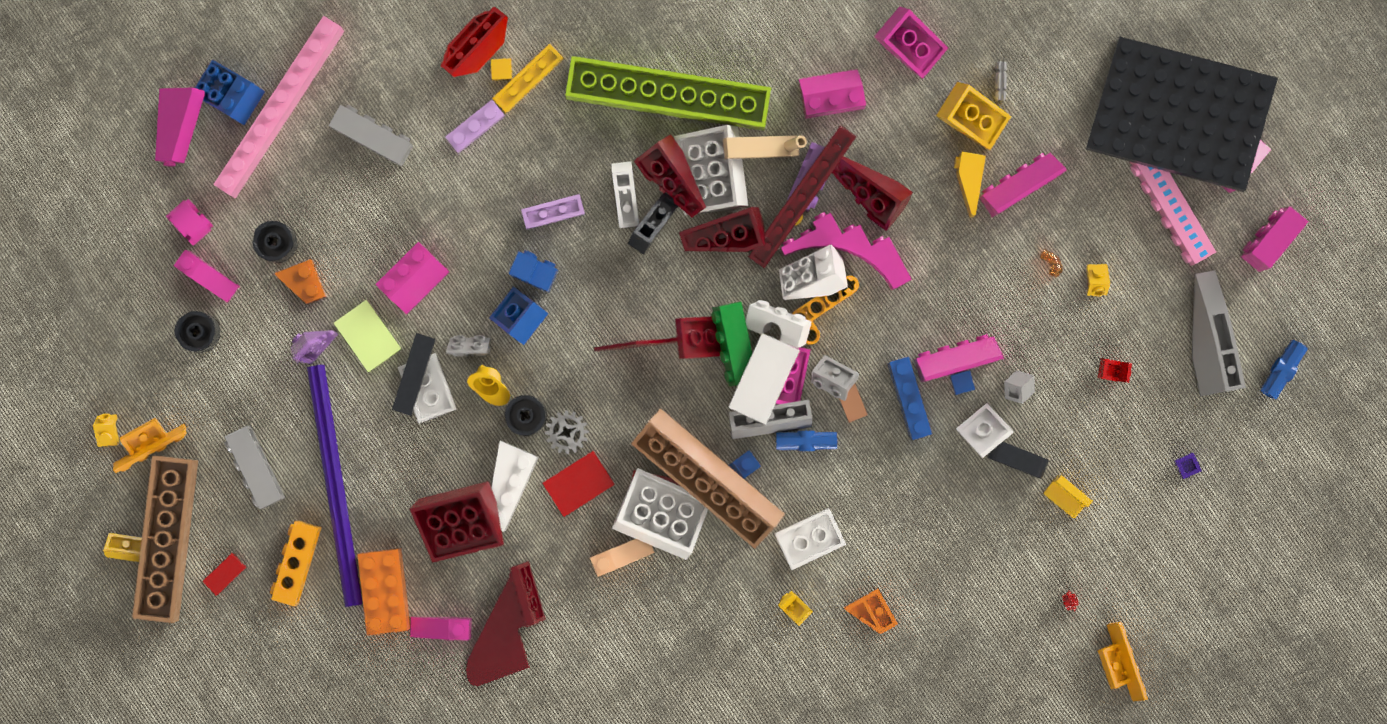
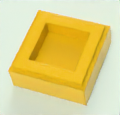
(501, 69)

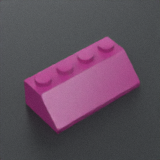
(1021, 184)
(957, 359)

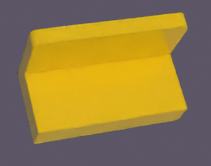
(1067, 496)

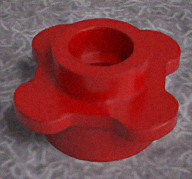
(1070, 601)

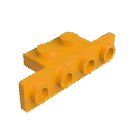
(145, 441)
(1120, 663)

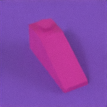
(206, 275)
(441, 628)

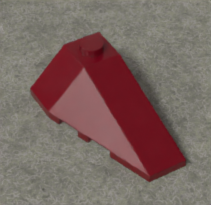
(877, 193)
(730, 233)

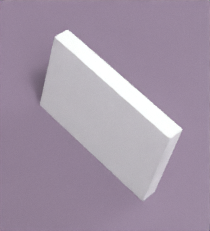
(434, 394)
(810, 539)

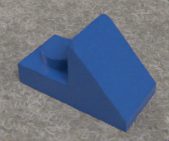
(745, 464)

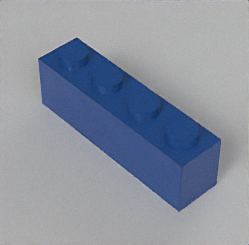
(909, 398)

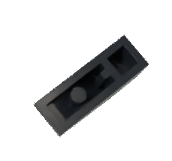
(652, 223)

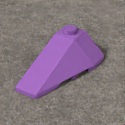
(310, 345)

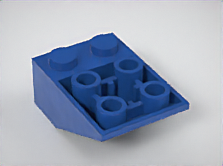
(229, 92)

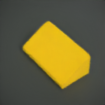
(123, 547)

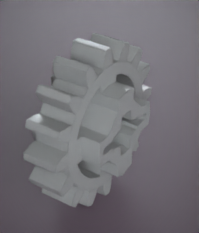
(563, 423)

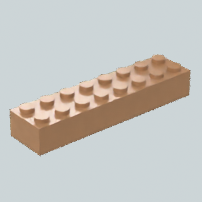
(708, 478)
(165, 539)

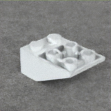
(814, 275)

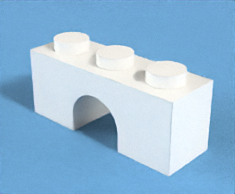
(793, 327)

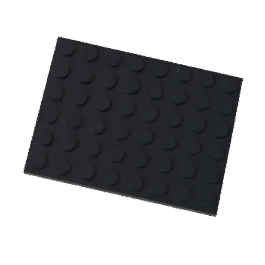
(1182, 114)

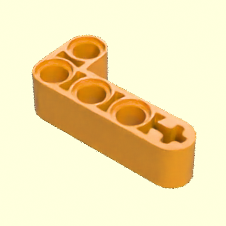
(825, 306)

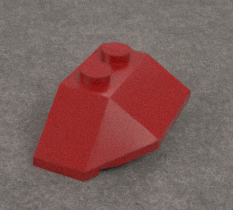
(475, 43)

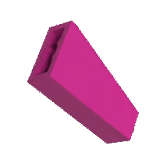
(176, 123)

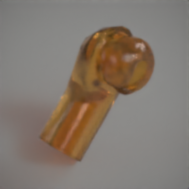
(1055, 262)

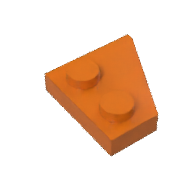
(873, 611)

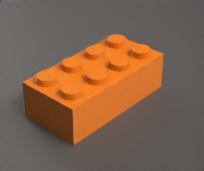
(384, 591)

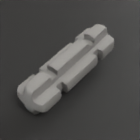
(1000, 81)

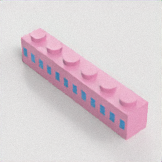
(1175, 213)

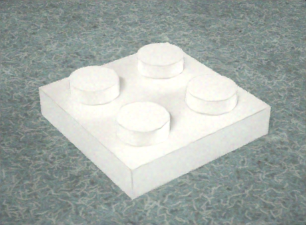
(984, 430)

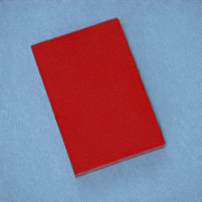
(578, 483)

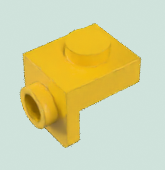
(1097, 279)
(106, 430)
(794, 607)

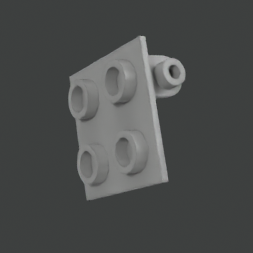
(460, 345)

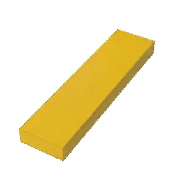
(527, 78)

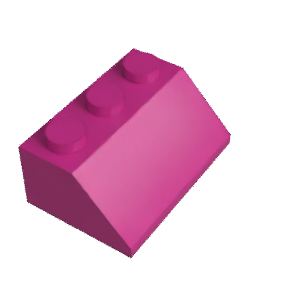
(832, 94)
(412, 278)
(794, 384)

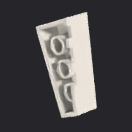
(510, 479)

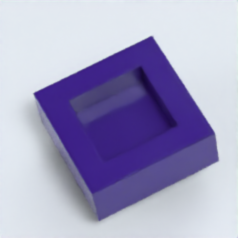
(1187, 465)

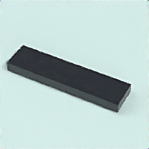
(413, 374)

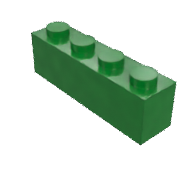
(733, 340)

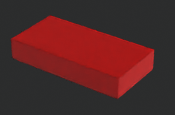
(224, 574)

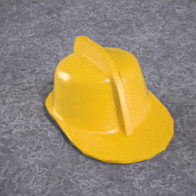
(488, 385)

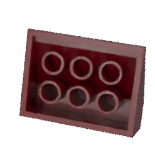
(458, 521)

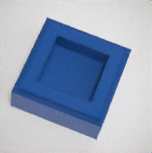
(962, 382)

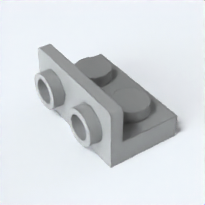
(834, 377)

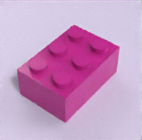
(1273, 238)

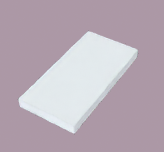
(764, 378)

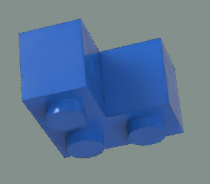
(533, 272)

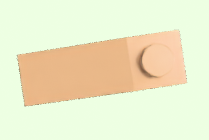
(620, 556)

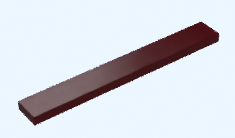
(803, 195)

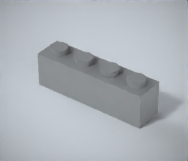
(370, 135)
(783, 418)
(254, 467)

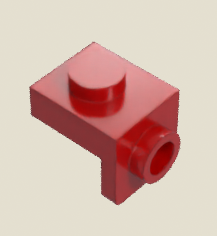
(1114, 370)

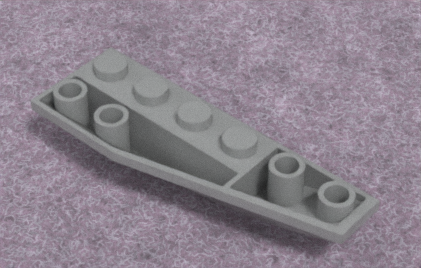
(1213, 339)

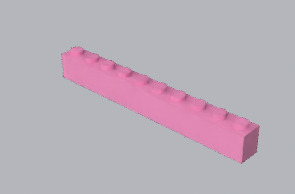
(279, 107)

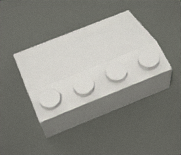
(717, 178)
(660, 514)

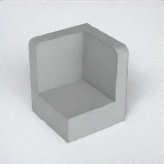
(1019, 387)

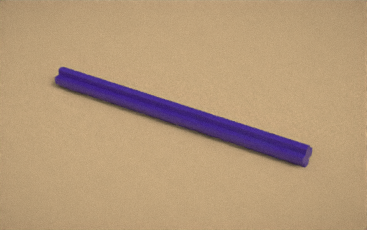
(334, 485)

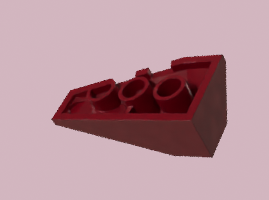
(670, 171)

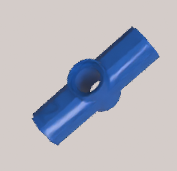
(1284, 369)
(806, 440)

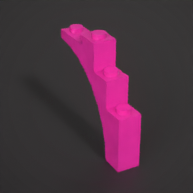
(854, 241)

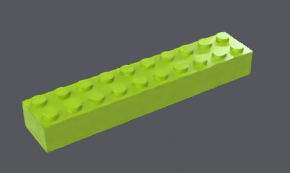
(668, 93)

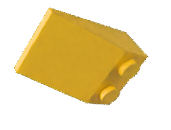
(973, 115)

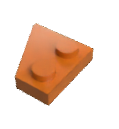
(303, 281)

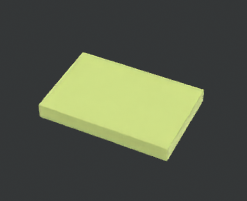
(367, 336)

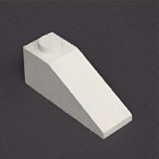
(625, 194)

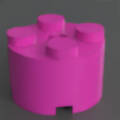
(188, 222)

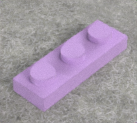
(475, 126)
(553, 211)

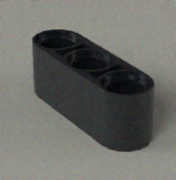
(1019, 459)

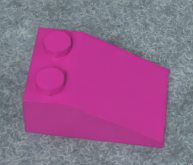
(911, 41)

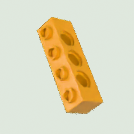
(310, 534)

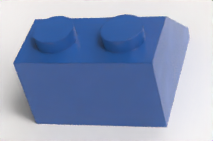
(518, 315)

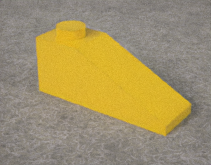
(969, 176)

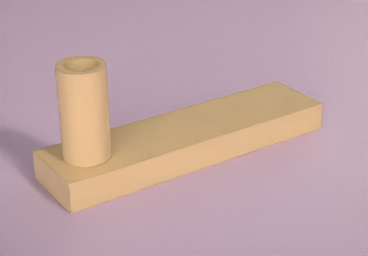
(763, 147)

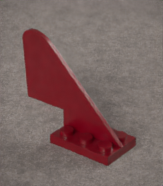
(694, 339)
(500, 645)

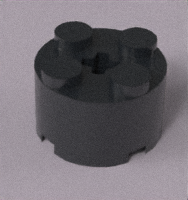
(264, 237)
(202, 342)
(522, 404)

